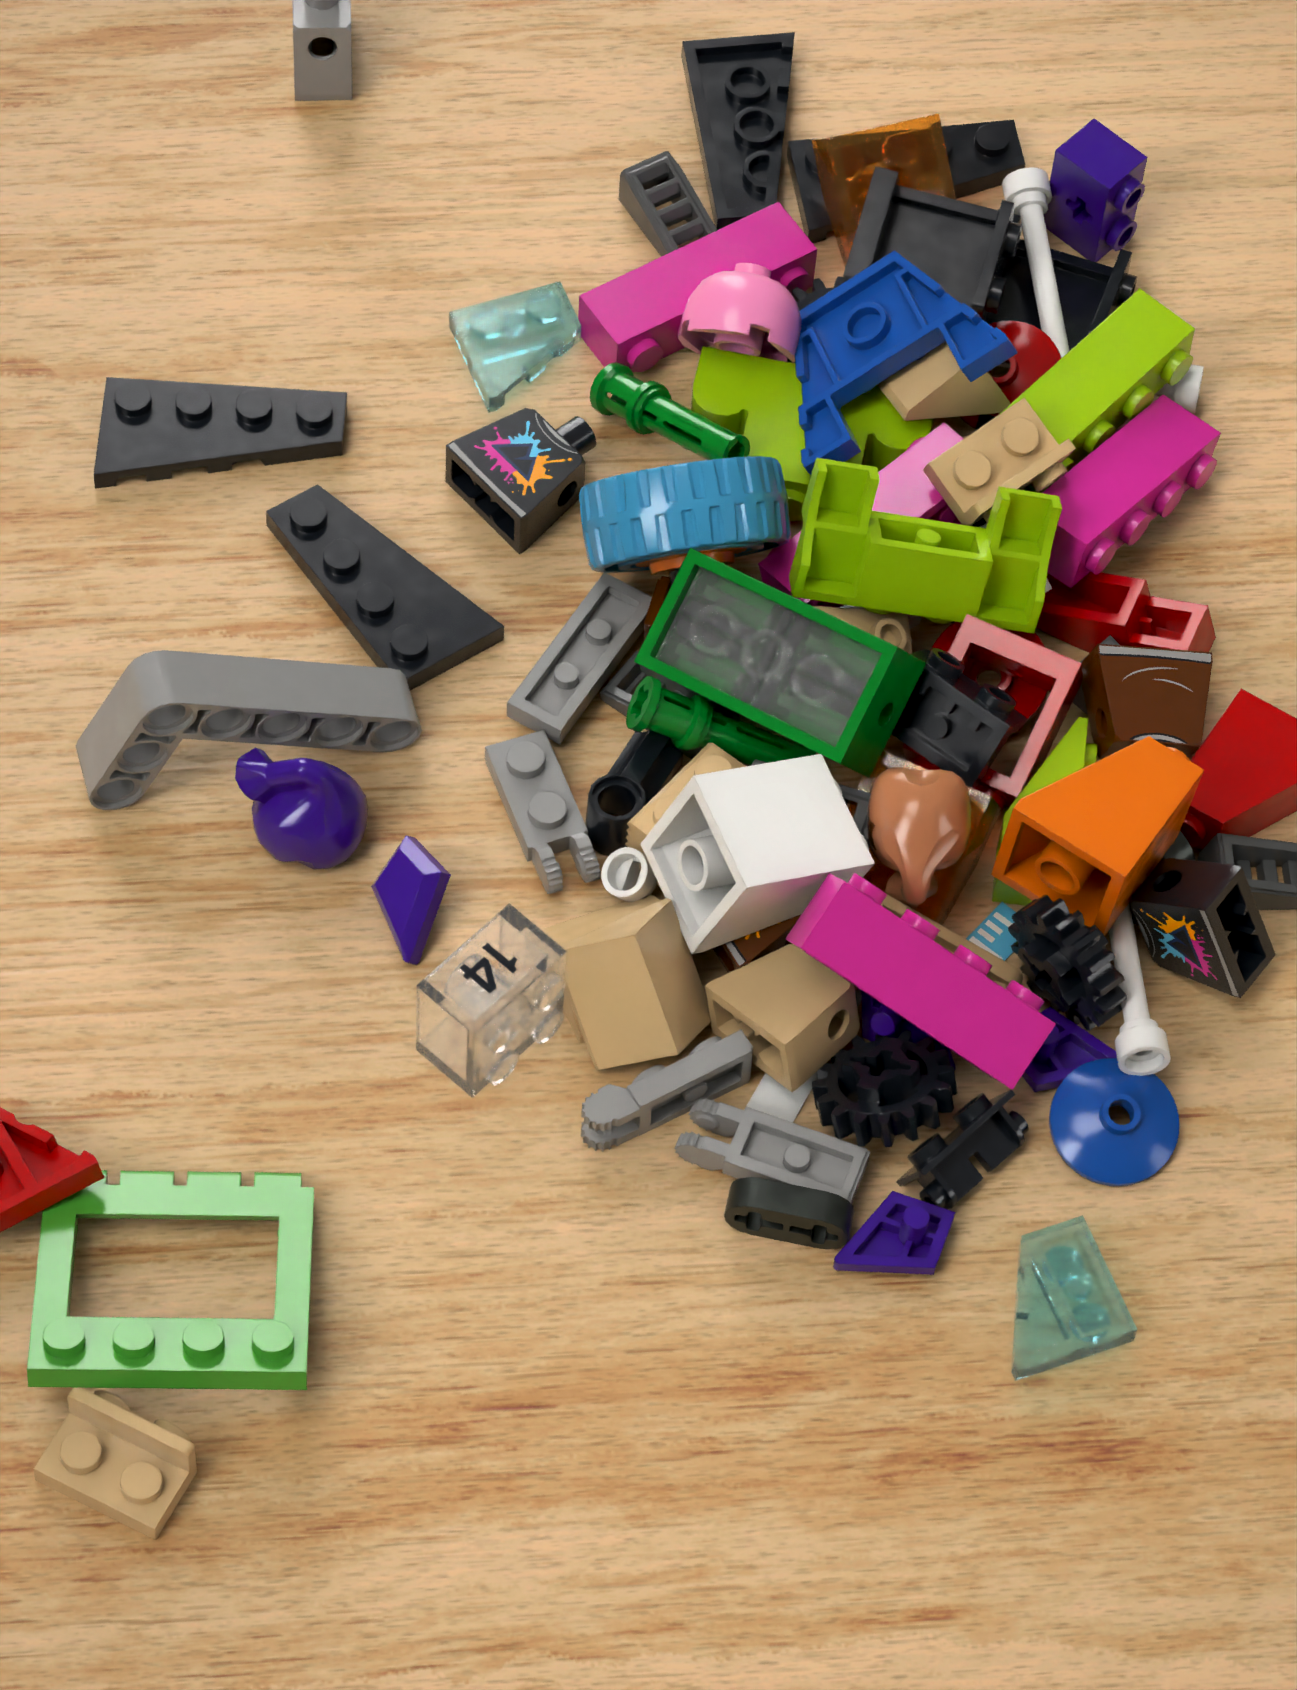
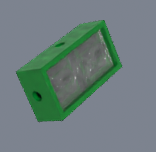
(780, 662)

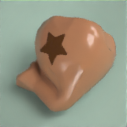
(917, 828)

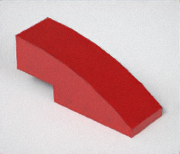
(1126, 611)

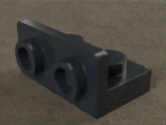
(956, 719)

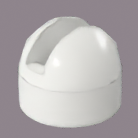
(622, 876)

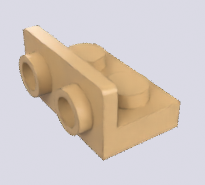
(1005, 452)
(118, 1461)

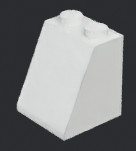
(752, 847)

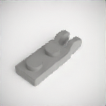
(541, 807)
(666, 1092)
(772, 1150)

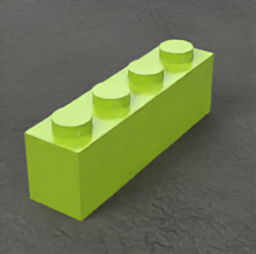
(1111, 375)

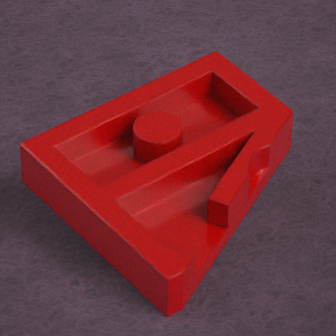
(37, 1170)

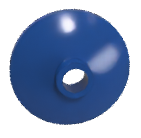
(1096, 1144)

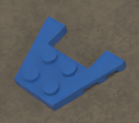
(871, 332)

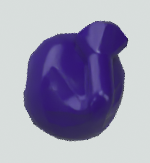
(303, 808)

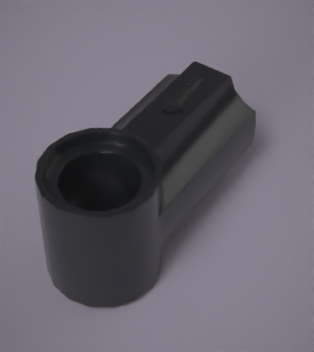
(631, 783)

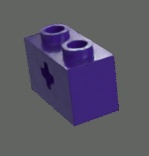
(1095, 191)

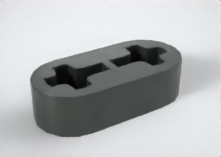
(789, 1213)

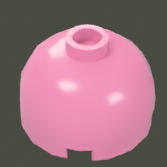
(742, 315)

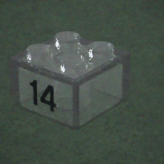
(491, 1001)

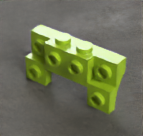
(922, 563)

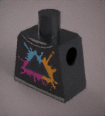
(520, 473)
(1203, 923)

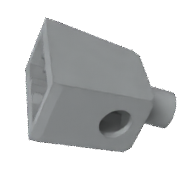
(328, 75)

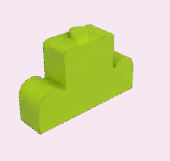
(762, 403)

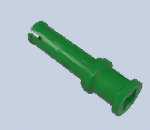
(651, 409)
(696, 724)

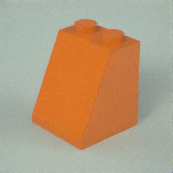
(1099, 830)

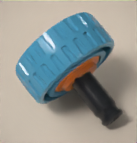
(661, 512)

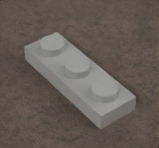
(580, 658)

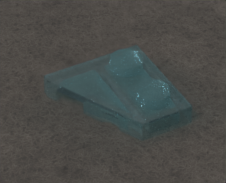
(514, 338)
(1064, 1300)

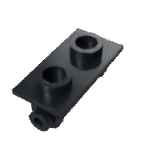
(983, 1131)

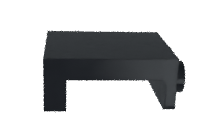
(941, 236)
(1085, 290)

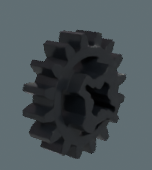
(1067, 962)
(885, 1088)

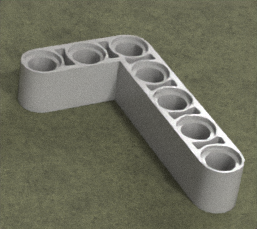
(236, 700)

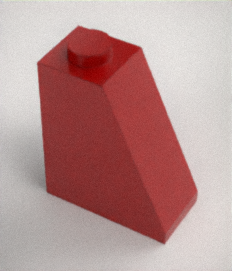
(1246, 772)

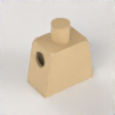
(789, 1012)

